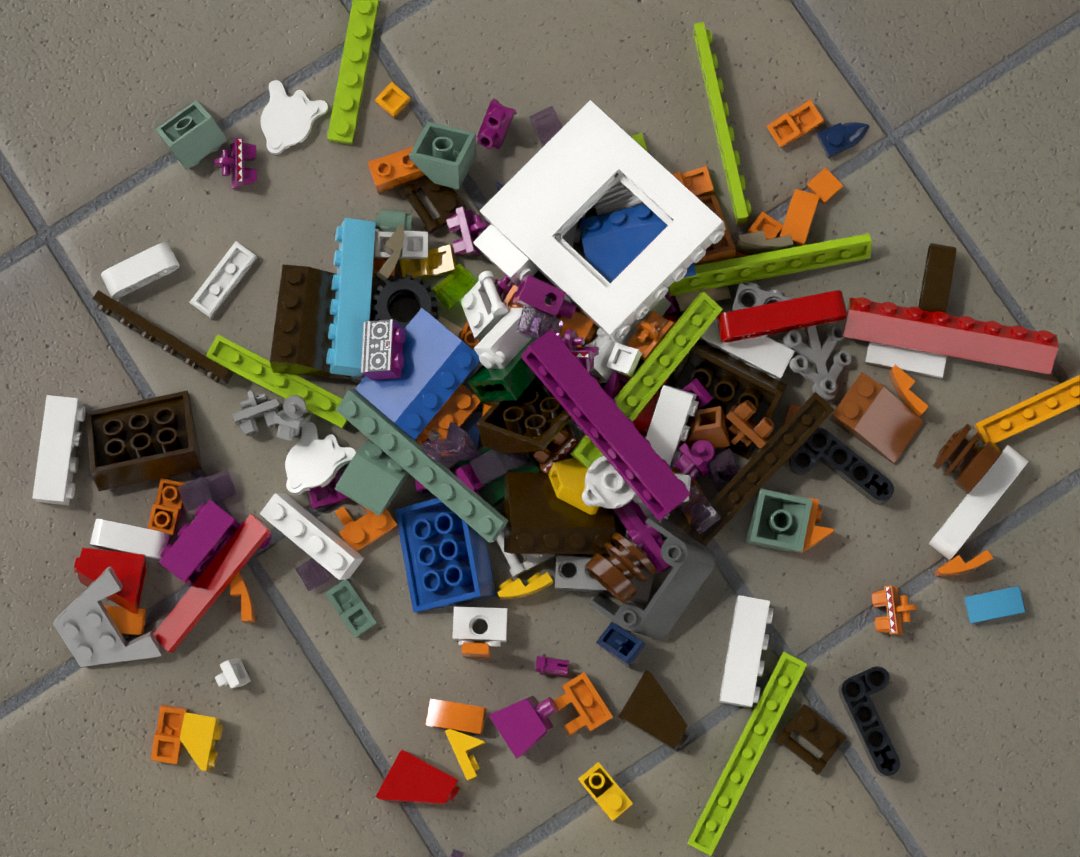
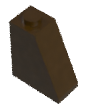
(654, 713)

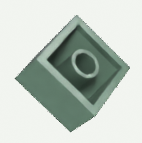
(191, 135)
(444, 154)
(372, 478)
(779, 521)

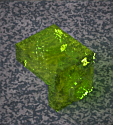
(455, 286)

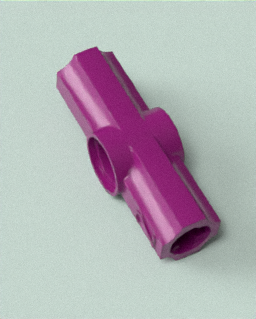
(642, 534)

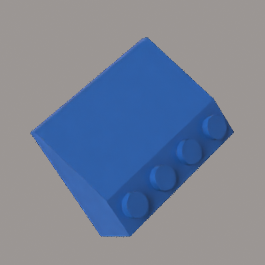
(619, 237)
(432, 371)
(442, 557)

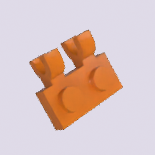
(365, 529)
(586, 702)

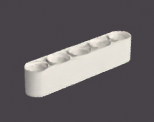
(978, 503)

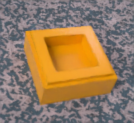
(392, 100)

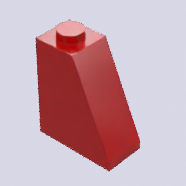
(128, 567)
(417, 781)

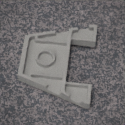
(92, 631)

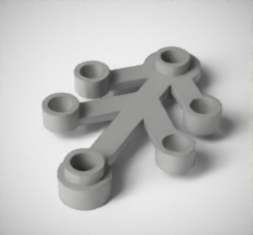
(818, 356)

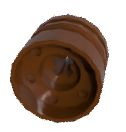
(967, 458)
(621, 567)

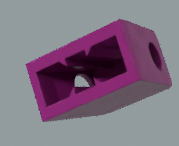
(532, 294)
(524, 723)

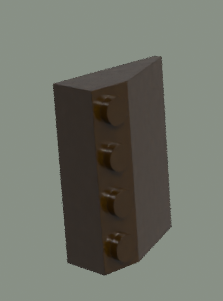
(303, 322)
(729, 384)
(525, 422)
(142, 441)
(547, 524)

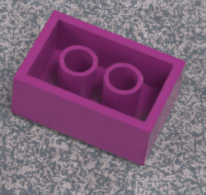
(199, 542)

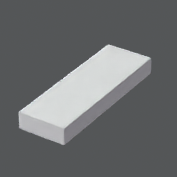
(223, 280)
(906, 359)

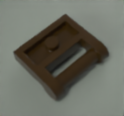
(441, 197)
(816, 732)

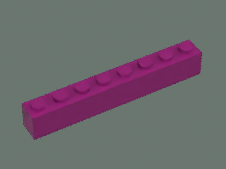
(605, 424)

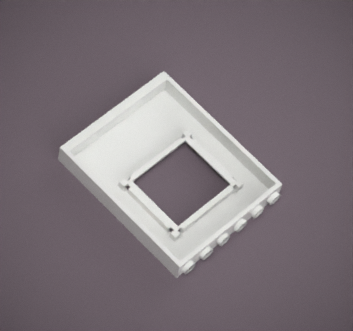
(565, 183)

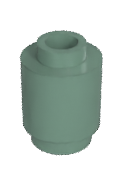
(391, 219)

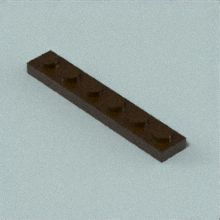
(170, 344)

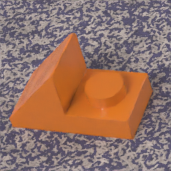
(815, 533)

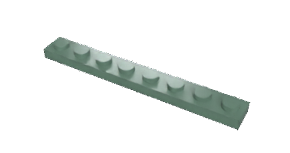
(423, 468)

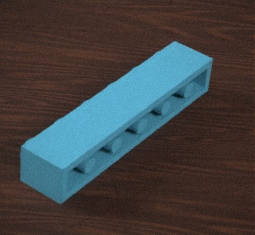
(352, 295)

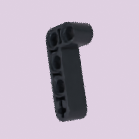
(843, 470)
(874, 723)

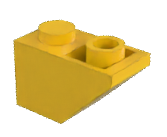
(569, 483)
(199, 738)
(605, 791)

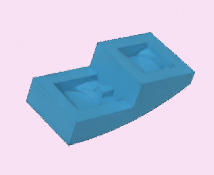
(995, 604)

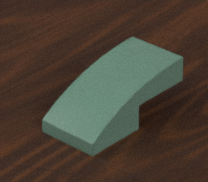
(350, 607)

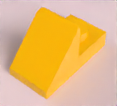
(461, 745)

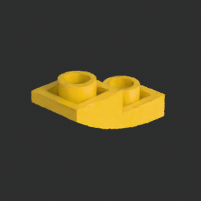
(515, 589)

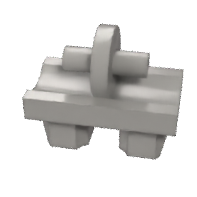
(247, 417)
(292, 417)

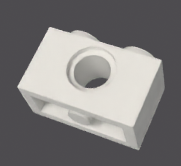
(466, 617)

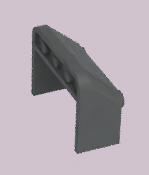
(691, 567)

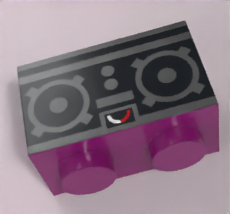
(382, 349)

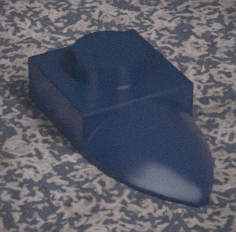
(841, 137)

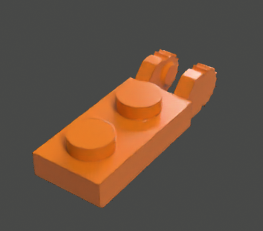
(456, 410)

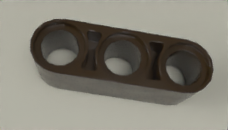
(937, 278)

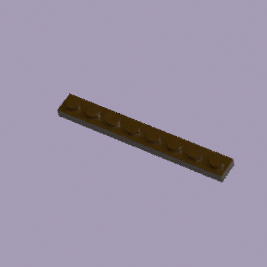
(764, 464)

